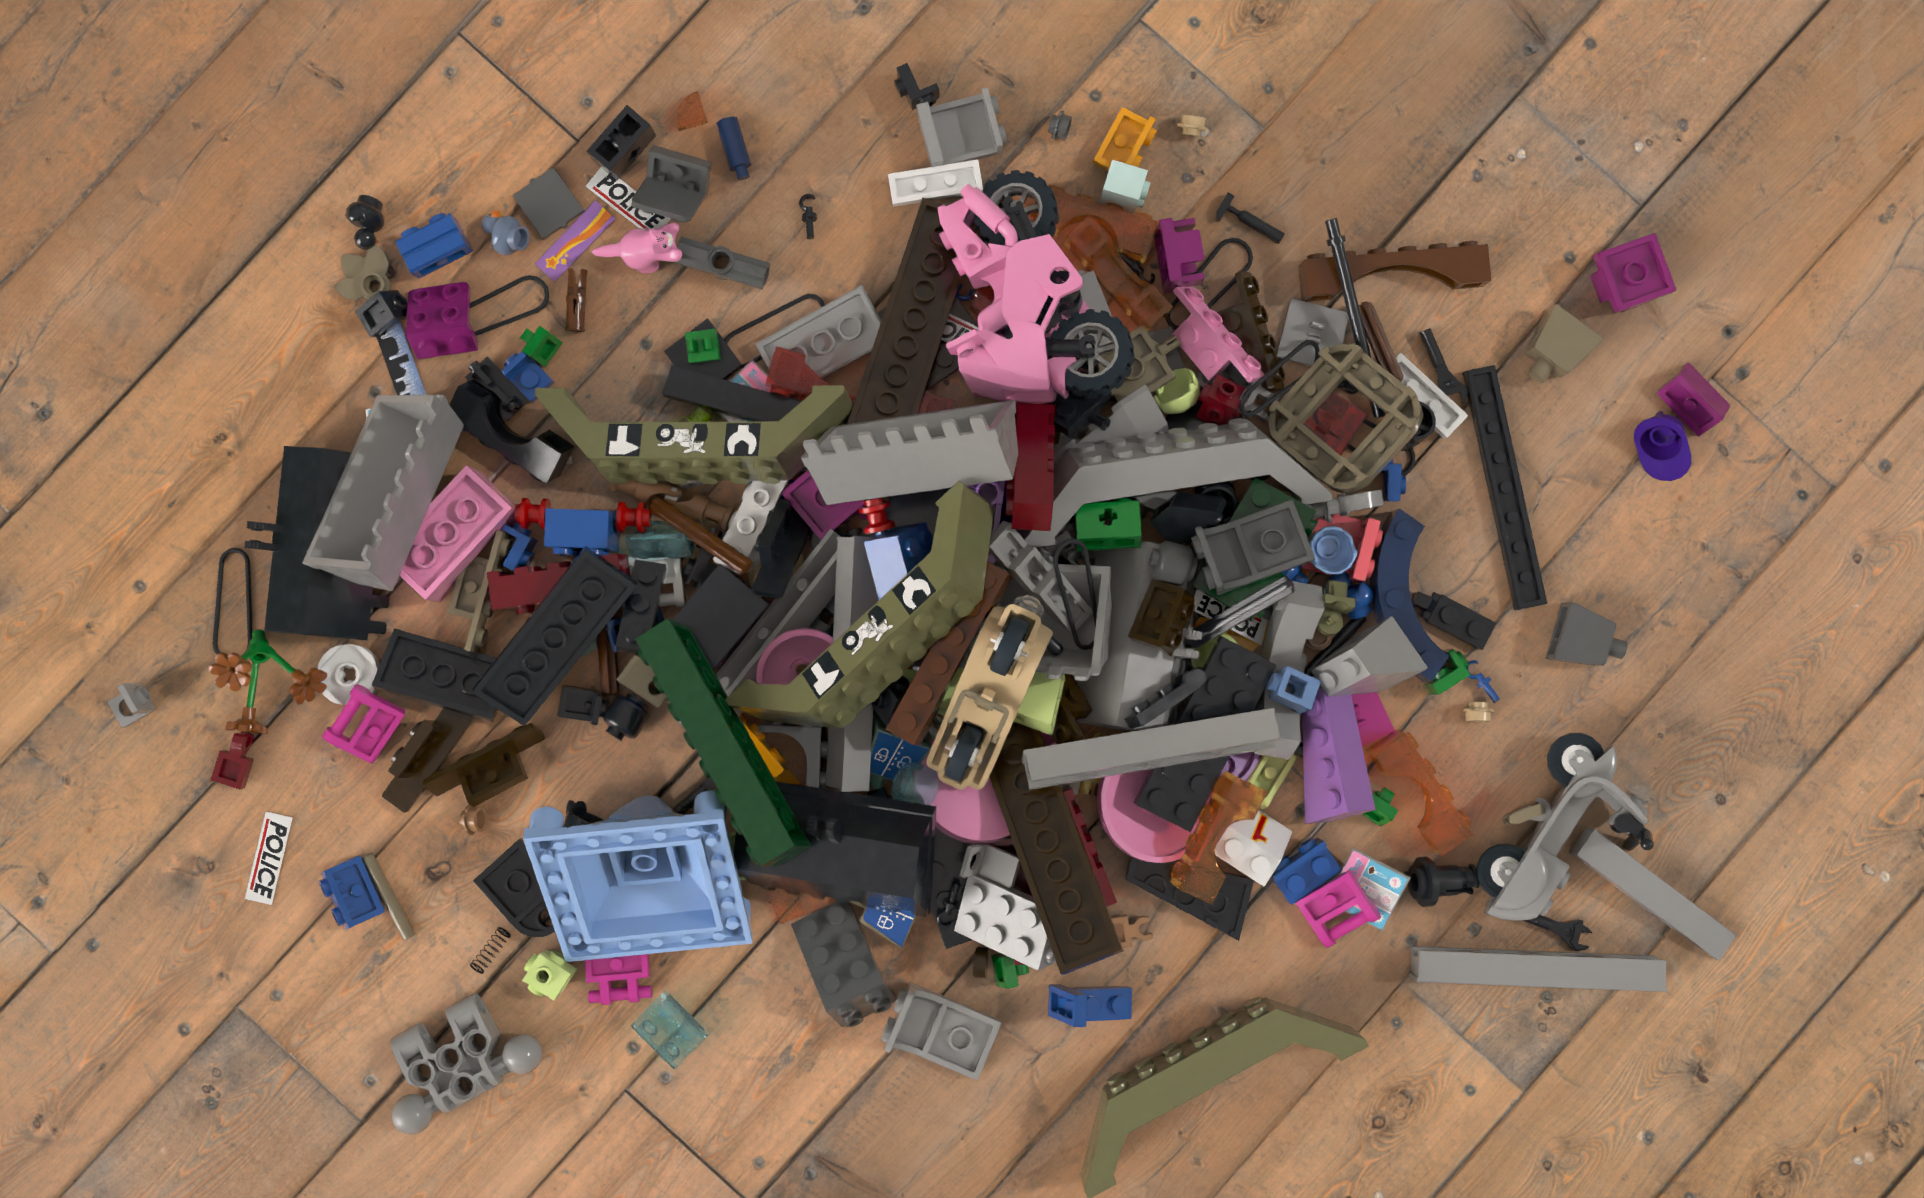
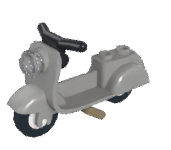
(1528, 876)

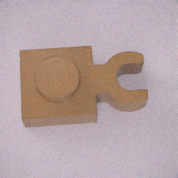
(1130, 930)

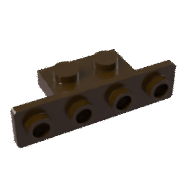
(1249, 325)
(1071, 707)
(423, 755)
(488, 769)

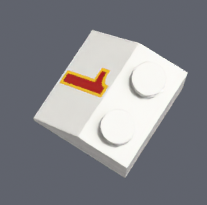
(1254, 846)

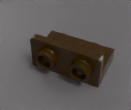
(1162, 617)

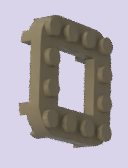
(1314, 387)

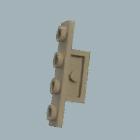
(472, 593)

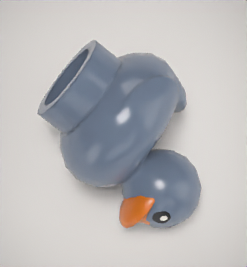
(506, 233)

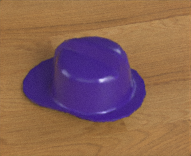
(1663, 447)

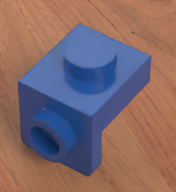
(1393, 482)
(521, 551)

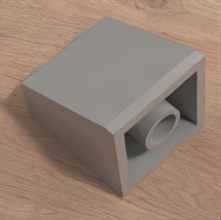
(1370, 662)

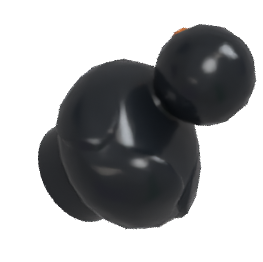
(368, 217)

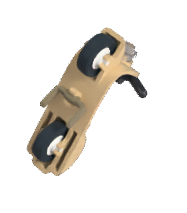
(990, 693)

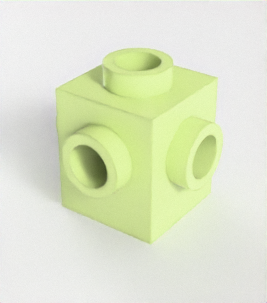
(558, 974)

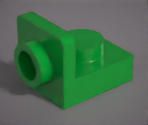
(1449, 677)

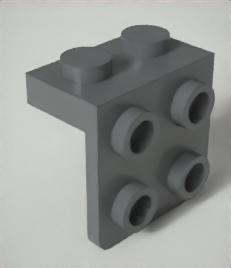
(673, 184)

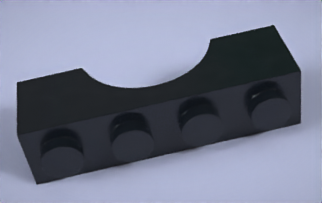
(480, 414)

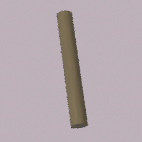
(388, 896)

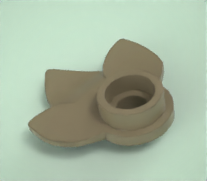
(363, 273)

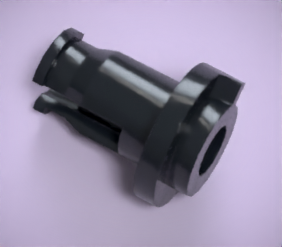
(1434, 881)

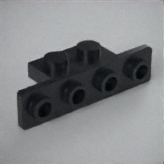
(779, 549)

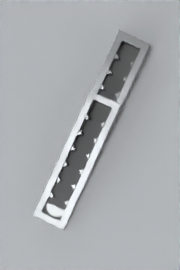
(1652, 893)

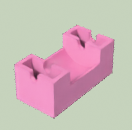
(455, 532)

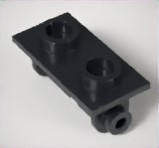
(490, 376)
(699, 568)

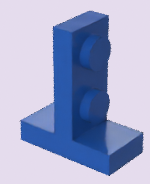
(1080, 1005)

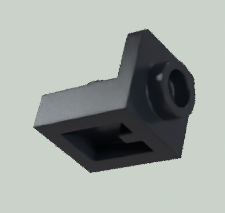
(382, 311)

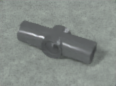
(740, 268)

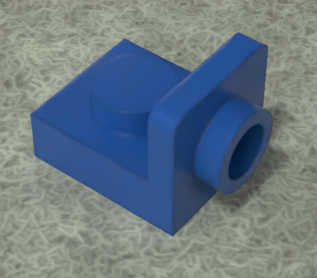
(526, 374)

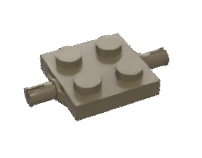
(1149, 366)

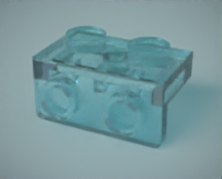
(659, 542)
(669, 1029)

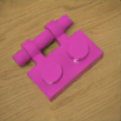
(618, 968)

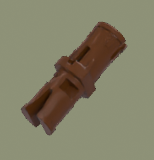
(575, 294)

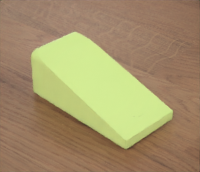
(1270, 774)

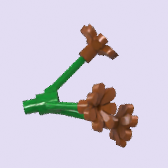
(234, 670)

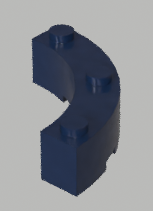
(1392, 589)

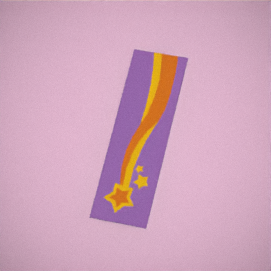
(575, 241)

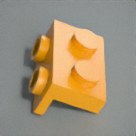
(1125, 140)

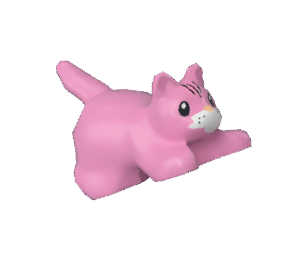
(644, 248)

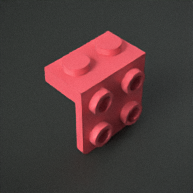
(1365, 537)

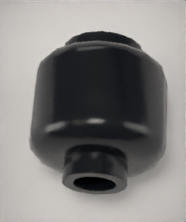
(626, 717)

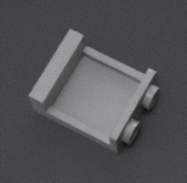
(962, 129)

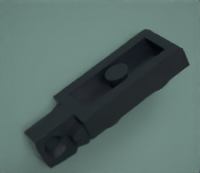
(1454, 619)

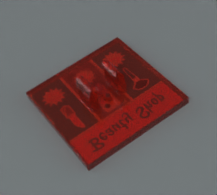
(1336, 422)

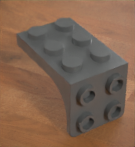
(1252, 547)
(814, 745)
(842, 964)

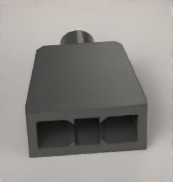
(1583, 637)

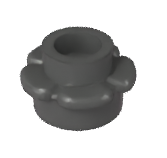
(1060, 126)

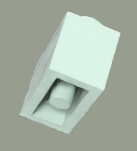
(1125, 186)

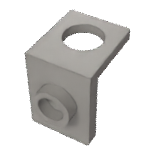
(137, 699)
(991, 864)

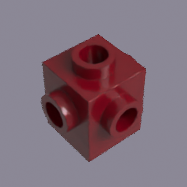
(1220, 401)

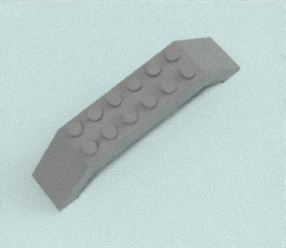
(1169, 463)

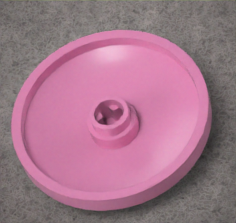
(969, 813)
(1134, 828)

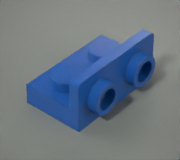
(1305, 870)
(351, 892)

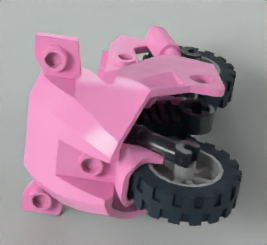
(1023, 338)

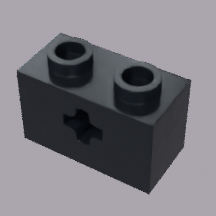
(621, 142)

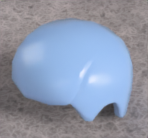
(1332, 550)

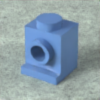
(1302, 686)

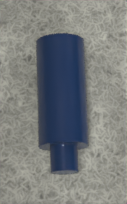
(734, 146)

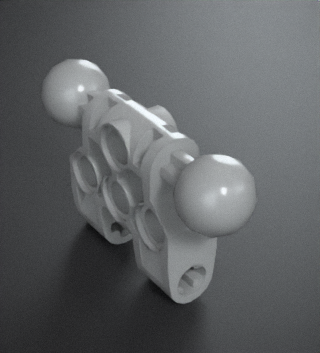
(417, 1047)

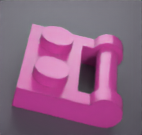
(373, 729)
(1332, 900)

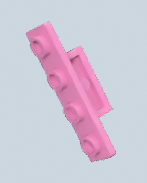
(1209, 342)

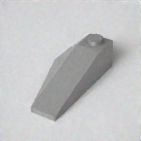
(1131, 417)

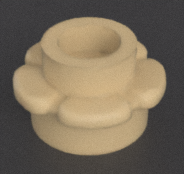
(1192, 125)
(1478, 712)

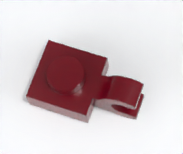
(233, 766)

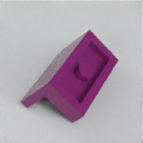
(1694, 400)

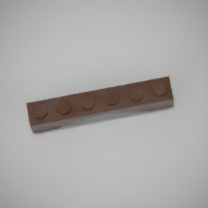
(1453, 266)
(941, 663)

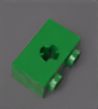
(1121, 534)

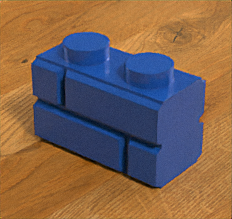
(433, 245)

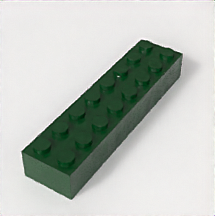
(722, 744)

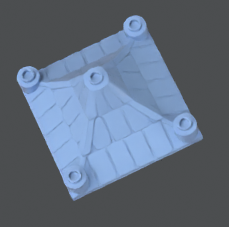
(640, 880)

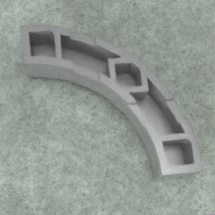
(1290, 625)

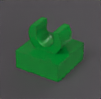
(540, 345)
(702, 346)
(1383, 810)
(1006, 971)

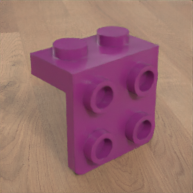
(440, 321)

